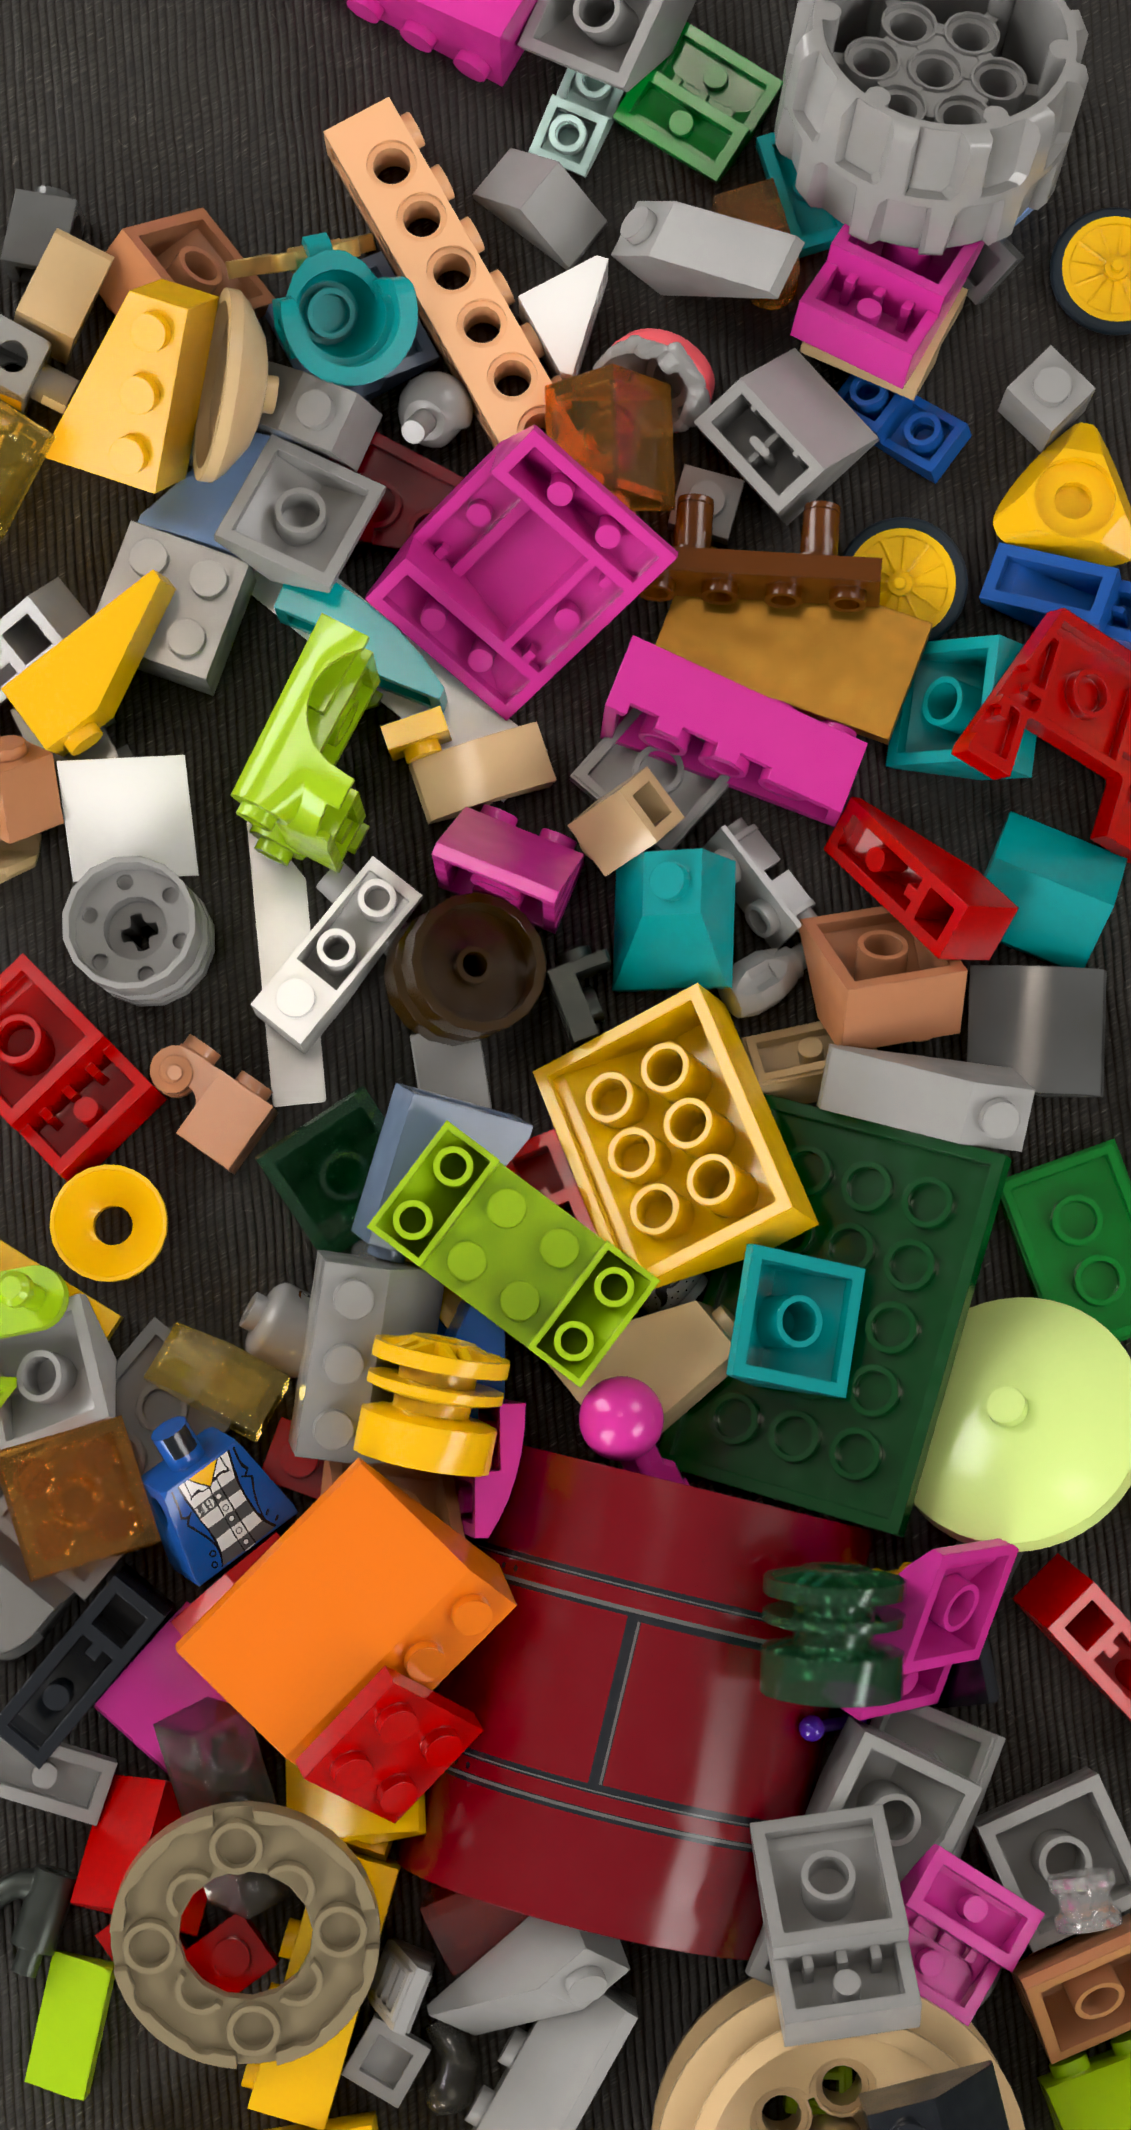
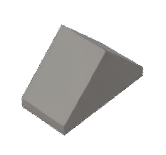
(542, 205)

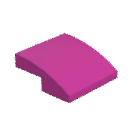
(485, 1497)
(153, 1689)
(962, 1930)

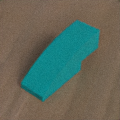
(398, 663)

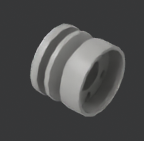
(108, 914)

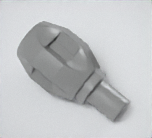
(763, 980)

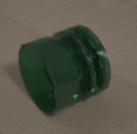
(832, 1644)

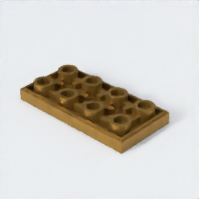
(809, 656)

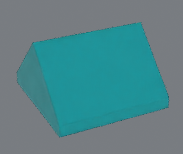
(1060, 889)
(795, 1322)

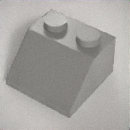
(606, 38)

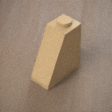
(673, 1351)

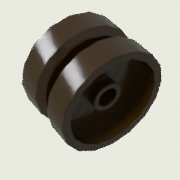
(465, 969)

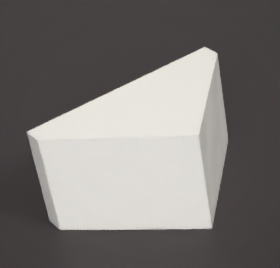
(565, 314)

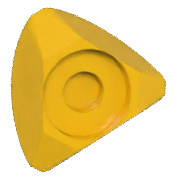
(1069, 502)

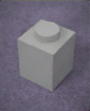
(1046, 399)

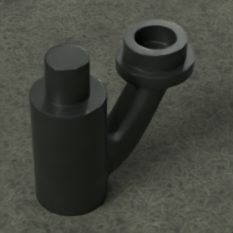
(42, 1914)

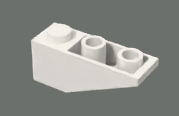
(336, 955)

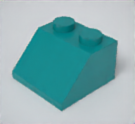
(942, 701)

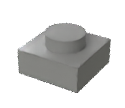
(724, 491)
(386, 2061)

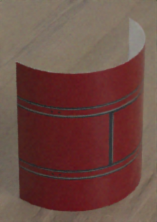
(627, 1710)

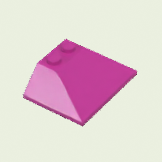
(518, 570)

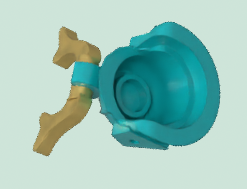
(336, 310)

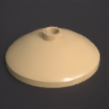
(233, 388)

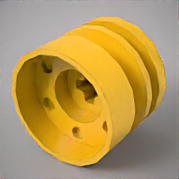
(431, 1405)

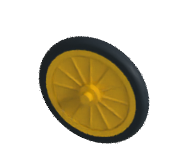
(1094, 271)
(920, 570)

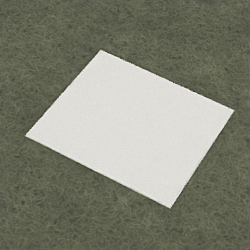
(128, 811)

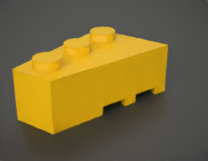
(142, 390)

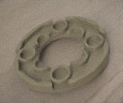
(232, 2026)

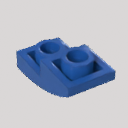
(908, 430)

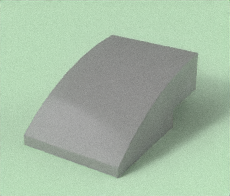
(835, 1925)

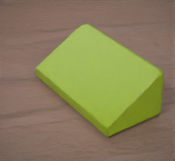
(71, 2024)

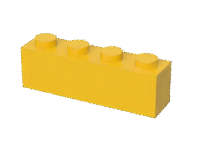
(307, 2086)

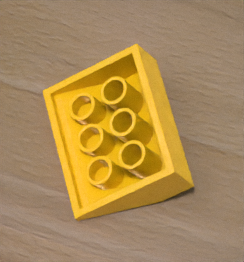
(675, 1140)

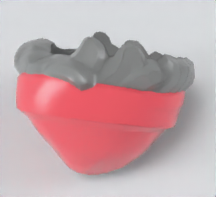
(669, 360)

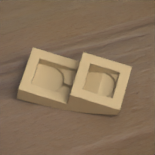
(482, 772)

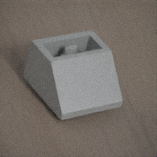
(786, 433)

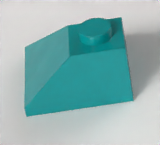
(674, 921)

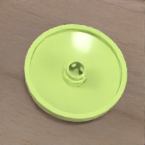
(1029, 1427)

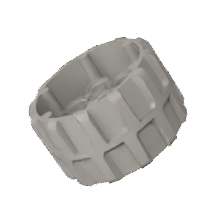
(930, 113)

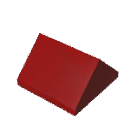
(129, 1819)

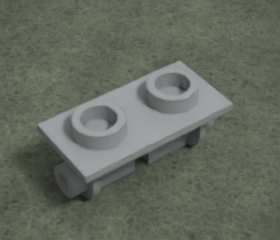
(769, 905)

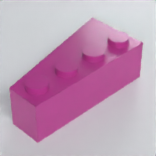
(472, 33)
(747, 736)

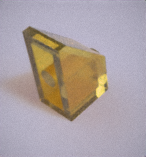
(218, 1380)

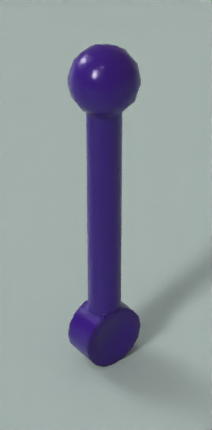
(813, 1728)

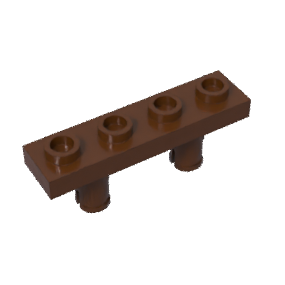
(773, 577)

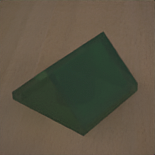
(325, 1168)

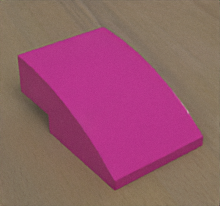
(881, 303)
(947, 1617)

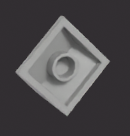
(298, 516)
(61, 1377)

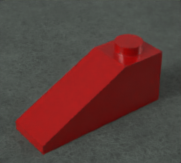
(921, 884)
(1082, 1626)

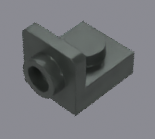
(577, 1006)

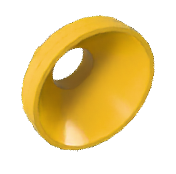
(76, 1214)

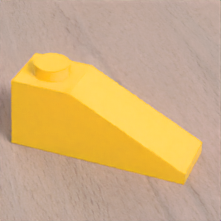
(86, 674)

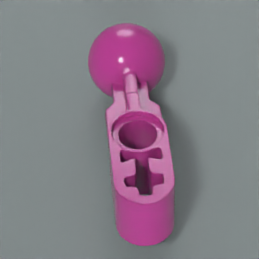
(623, 1423)

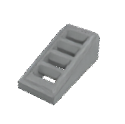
(400, 1983)

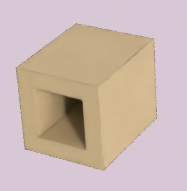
(625, 821)

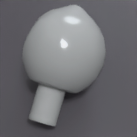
(434, 409)

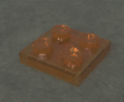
(76, 1498)

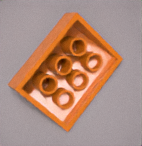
(338, 1598)

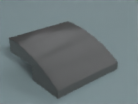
(1040, 1024)

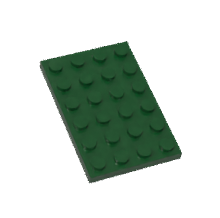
(920, 1227)

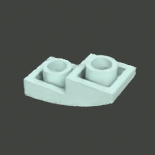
(576, 122)

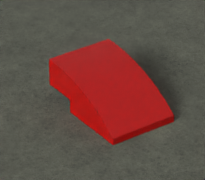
(63, 1076)

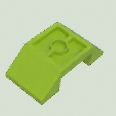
(513, 1254)

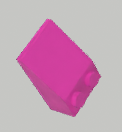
(498, 859)

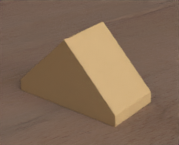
(63, 292)

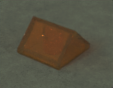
(618, 432)

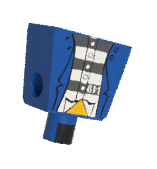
(209, 1499)

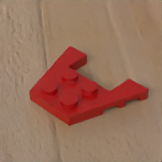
(1074, 694)

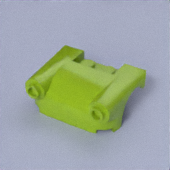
(291, 781)

